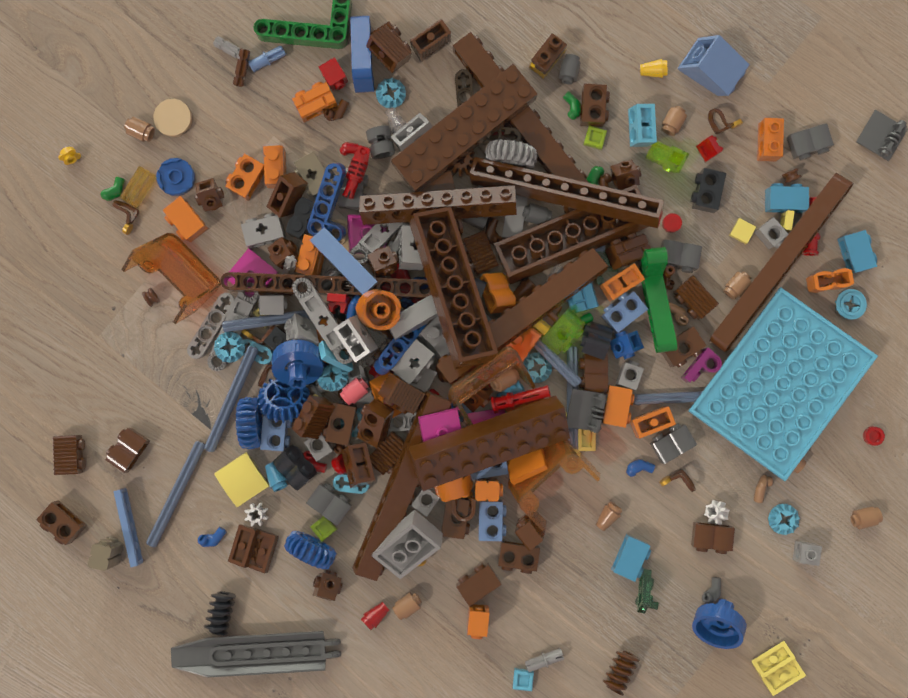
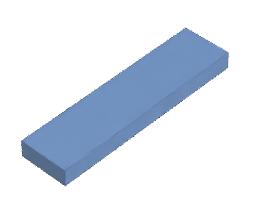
(343, 261)
(128, 527)

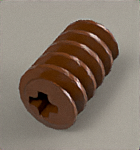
(621, 671)

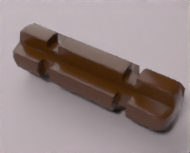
(241, 67)

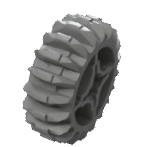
(511, 153)

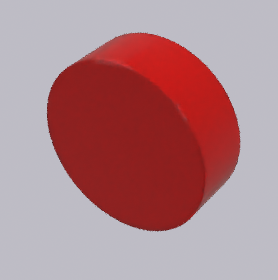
(671, 223)
(873, 436)

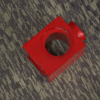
(333, 74)

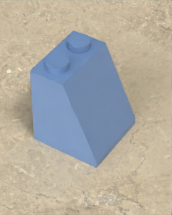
(714, 65)

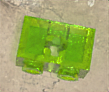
(567, 322)

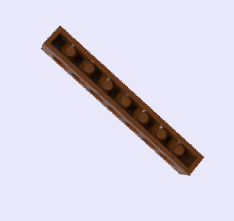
(464, 204)

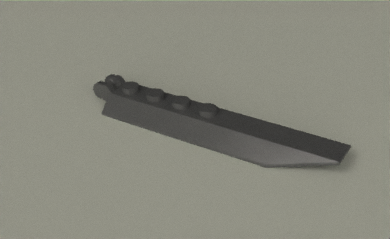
(255, 654)

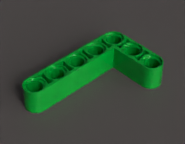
(311, 30)
(659, 314)

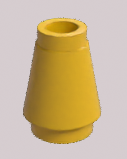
(654, 68)

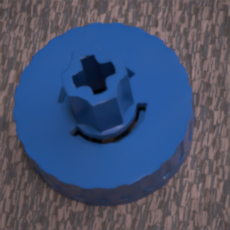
(304, 363)
(713, 623)

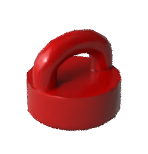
(338, 464)

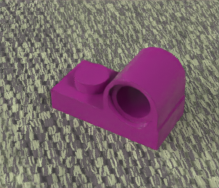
(700, 363)

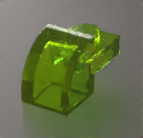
(670, 158)

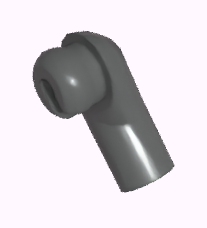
(713, 592)

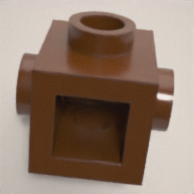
(625, 174)
(209, 195)
(280, 250)
(383, 261)
(480, 398)
(321, 589)

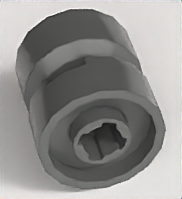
(384, 147)

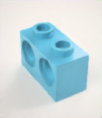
(642, 125)

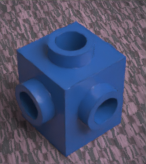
(626, 344)

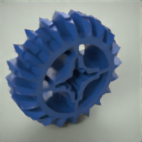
(282, 405)
(249, 423)
(310, 550)

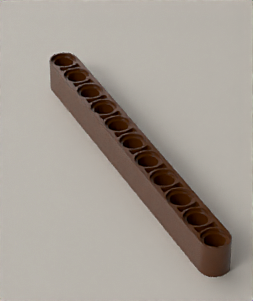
(781, 262)
(318, 282)

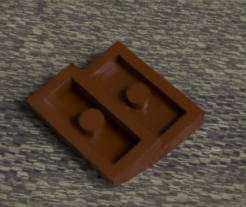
(253, 548)

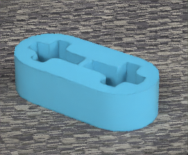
(261, 348)
(346, 488)

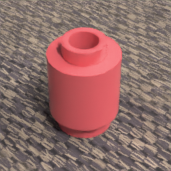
(354, 391)

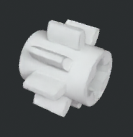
(716, 512)
(251, 517)

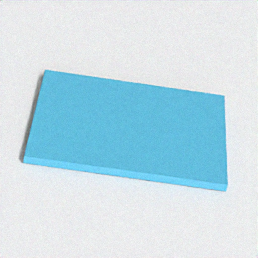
(782, 384)

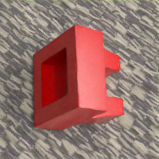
(709, 148)
(337, 300)

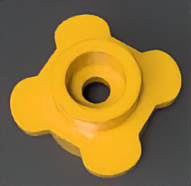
(69, 155)

